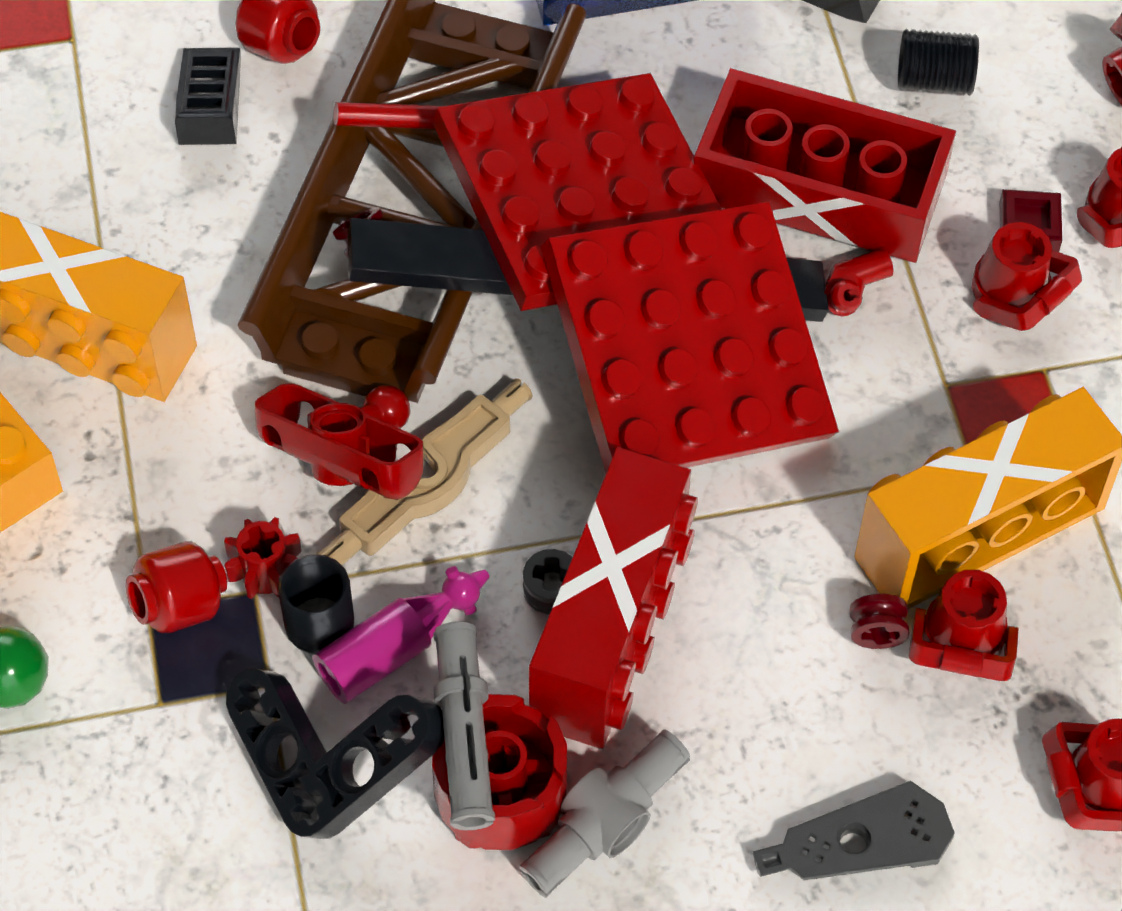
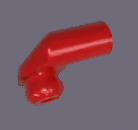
(849, 278)

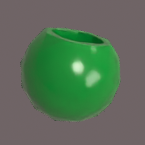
(21, 666)

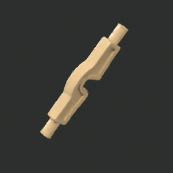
(451, 454)

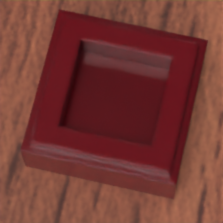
(1036, 208)

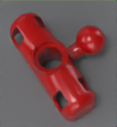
(345, 440)

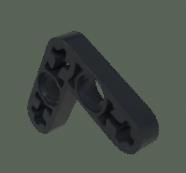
(328, 772)

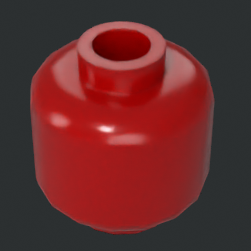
(278, 28)
(176, 587)

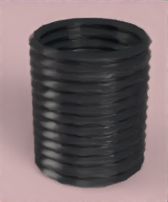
(938, 62)
(311, 578)

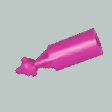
(393, 635)

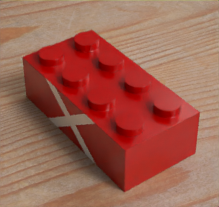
(825, 163)
(612, 597)

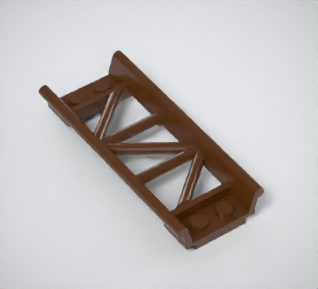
(324, 330)

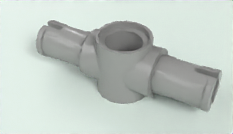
(604, 813)

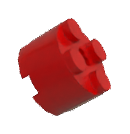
(533, 781)

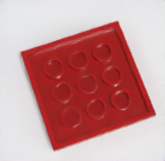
(567, 167)
(690, 337)

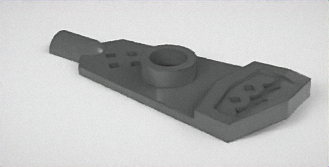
(882, 826)

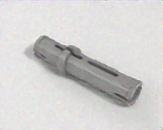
(461, 699)

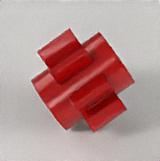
(258, 541)

